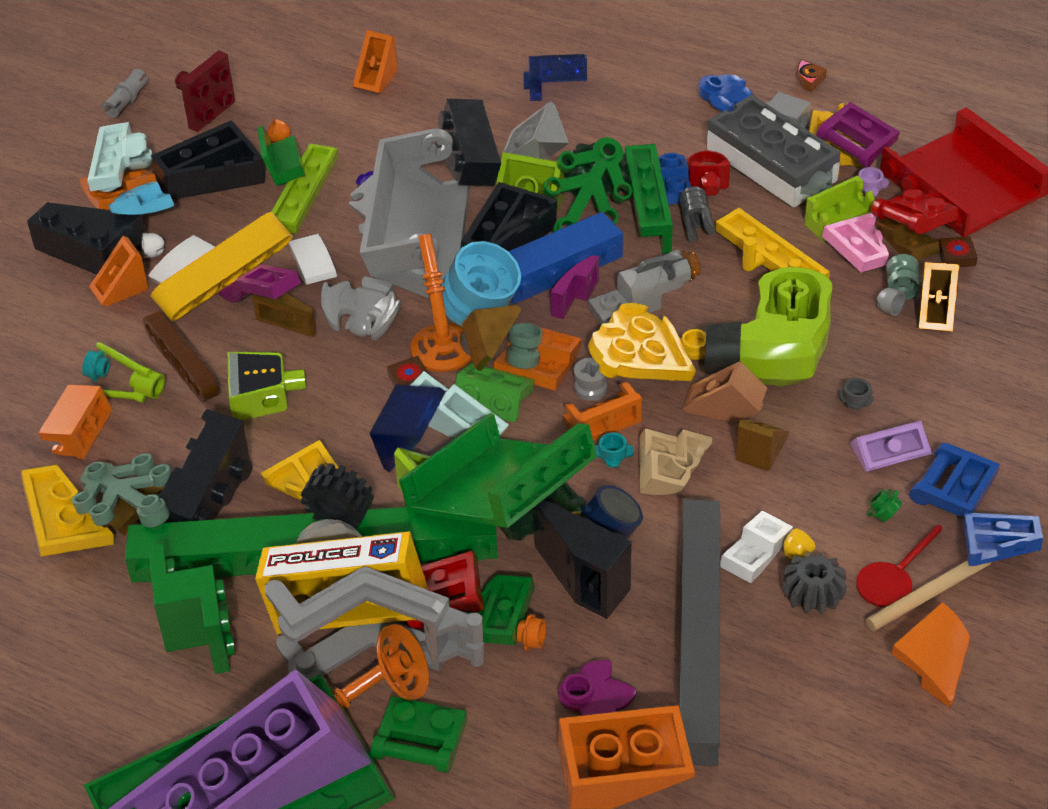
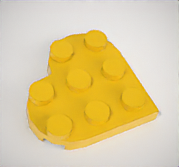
(640, 347)

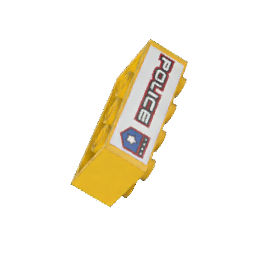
(317, 565)

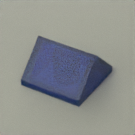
(404, 420)

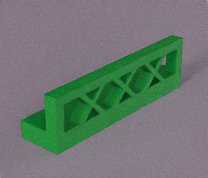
(649, 194)

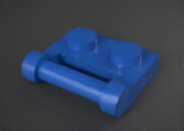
(965, 485)

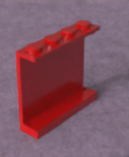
(971, 170)

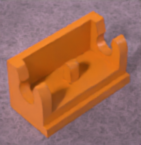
(608, 415)
(76, 420)

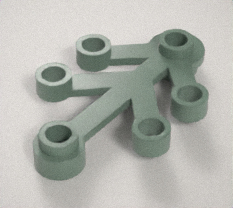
(103, 477)

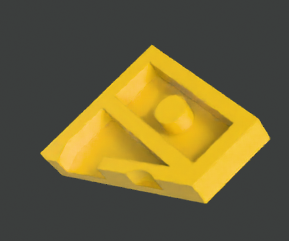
(294, 472)

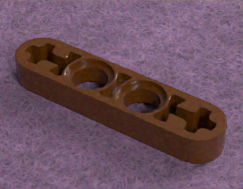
(180, 356)

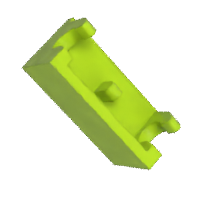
(837, 204)

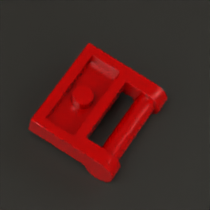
(916, 211)
(451, 578)

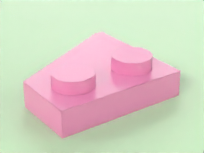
(858, 242)

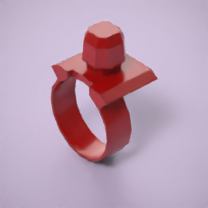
(707, 176)

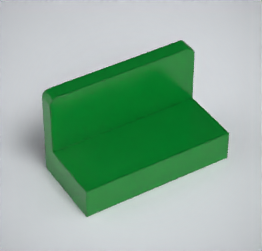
(281, 158)

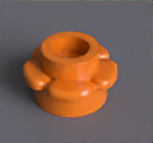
(532, 632)

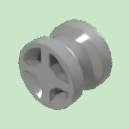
(589, 382)

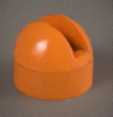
(278, 130)

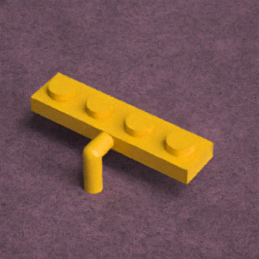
(762, 245)

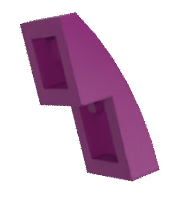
(575, 283)

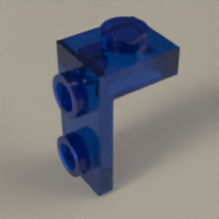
(553, 69)

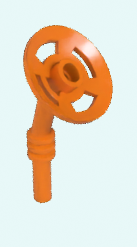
(444, 331)
(392, 667)

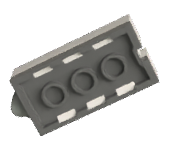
(774, 150)

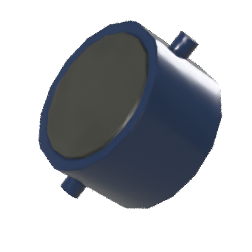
(613, 510)

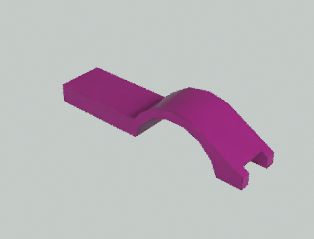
(261, 281)

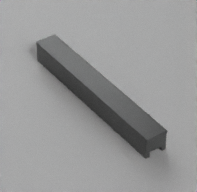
(700, 630)

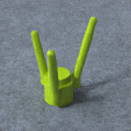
(143, 380)

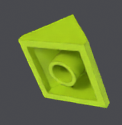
(529, 173)

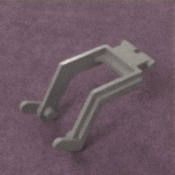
(446, 629)

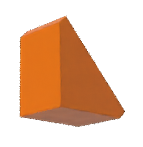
(376, 62)
(120, 275)

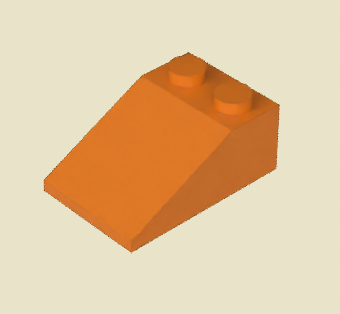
(622, 756)

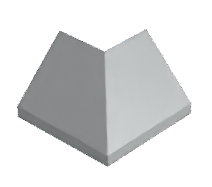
(538, 135)

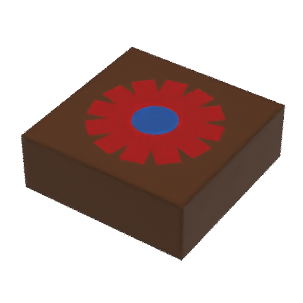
(958, 251)
(406, 371)

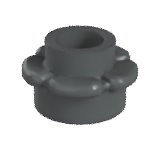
(856, 393)

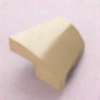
(669, 460)

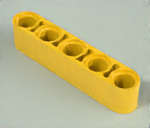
(221, 266)

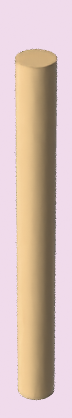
(922, 595)

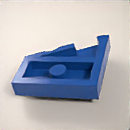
(1000, 536)

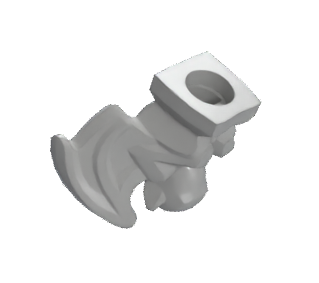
(366, 305)

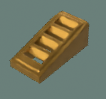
(285, 313)

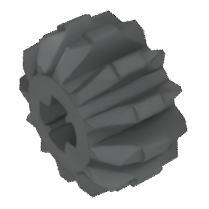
(814, 582)

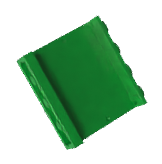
(493, 477)

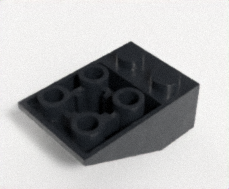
(584, 557)

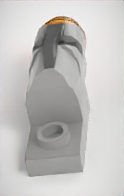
(647, 283)

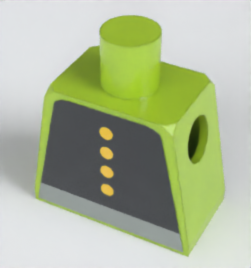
(260, 383)

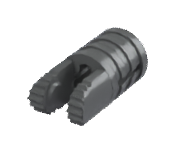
(696, 212)

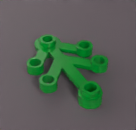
(590, 182)

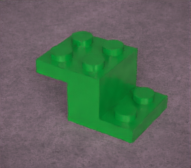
(191, 608)

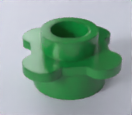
(884, 505)

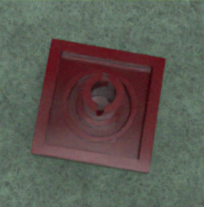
(206, 90)

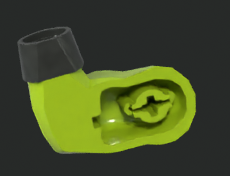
(787, 331)

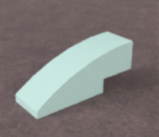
(456, 410)

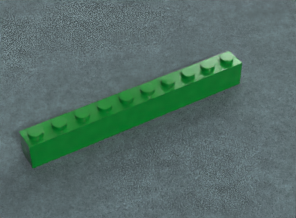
(237, 543)

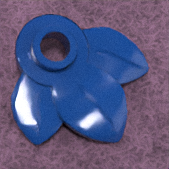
(723, 90)

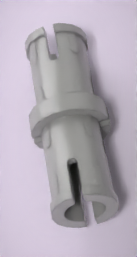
(125, 93)

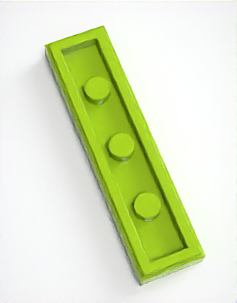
(301, 192)

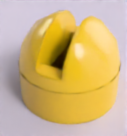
(797, 544)

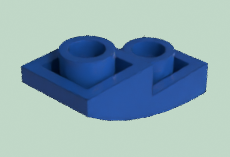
(675, 175)

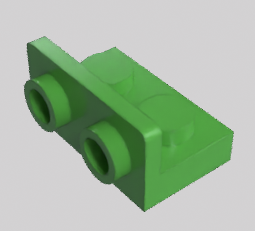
(496, 389)

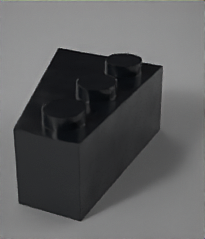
(474, 150)
(208, 163)
(512, 218)
(82, 233)
(211, 471)

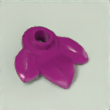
(598, 690)

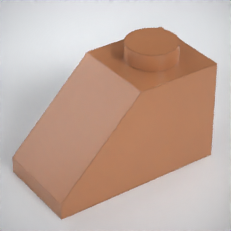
(726, 395)

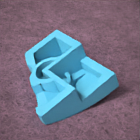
(142, 200)

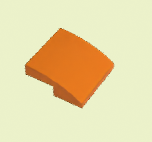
(556, 358)

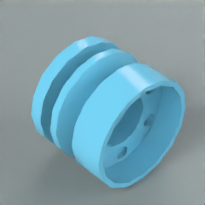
(479, 279)

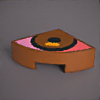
(810, 74)

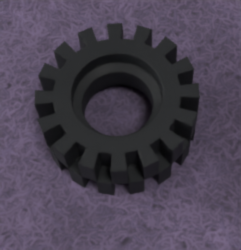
(337, 495)

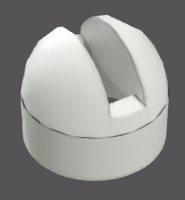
(152, 245)

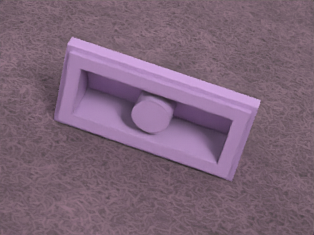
(891, 446)

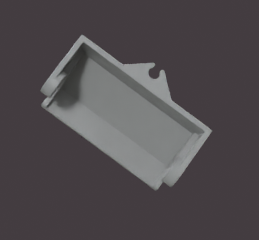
(409, 202)

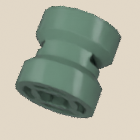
(904, 275)
(523, 349)

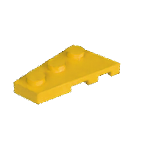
(53, 515)

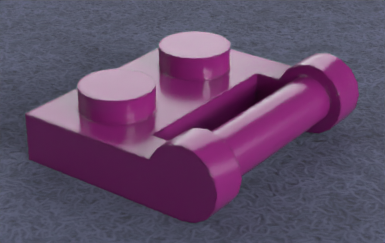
(860, 127)

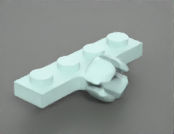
(113, 152)

